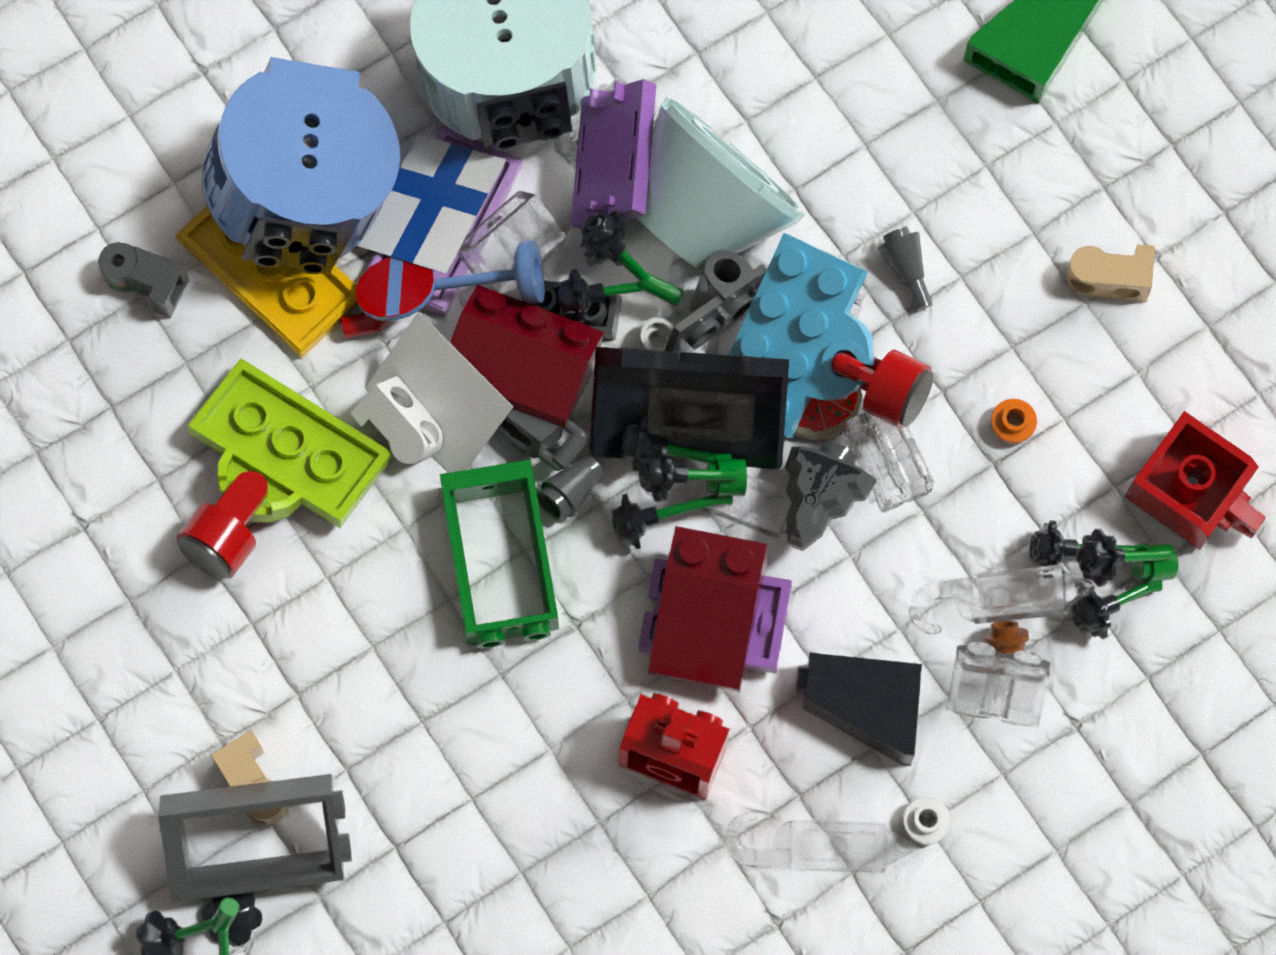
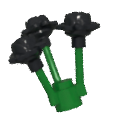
(659, 474)
(1098, 562)

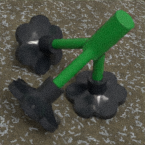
(225, 918)

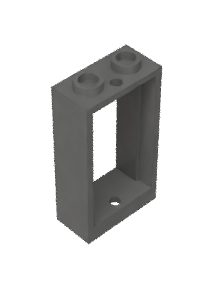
(256, 874)

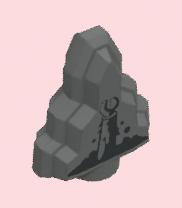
(821, 489)

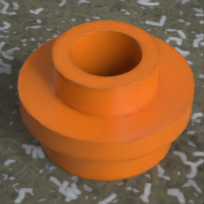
(1008, 432)

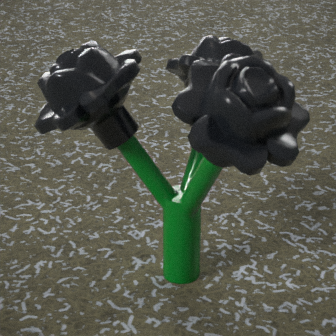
(604, 242)

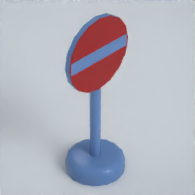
(400, 288)

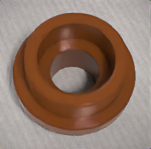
(1006, 637)

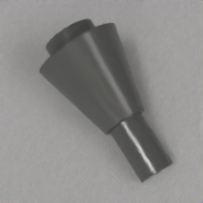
(904, 256)

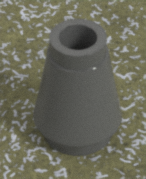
(569, 488)

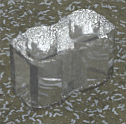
(998, 684)

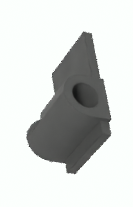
(718, 300)

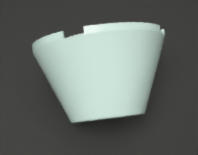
(707, 191)

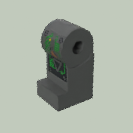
(146, 273)

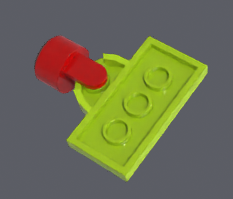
(273, 460)

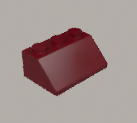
(527, 353)

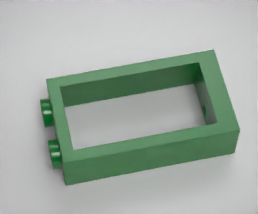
(487, 483)

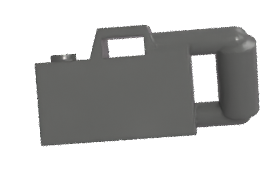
(537, 435)

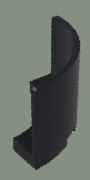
(627, 375)

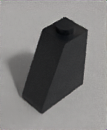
(865, 699)

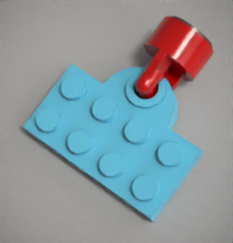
(806, 319)

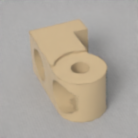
(1112, 275)
(239, 767)

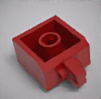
(1216, 497)
(674, 745)

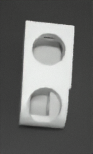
(401, 420)

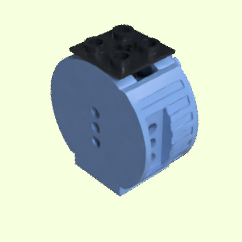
(300, 165)

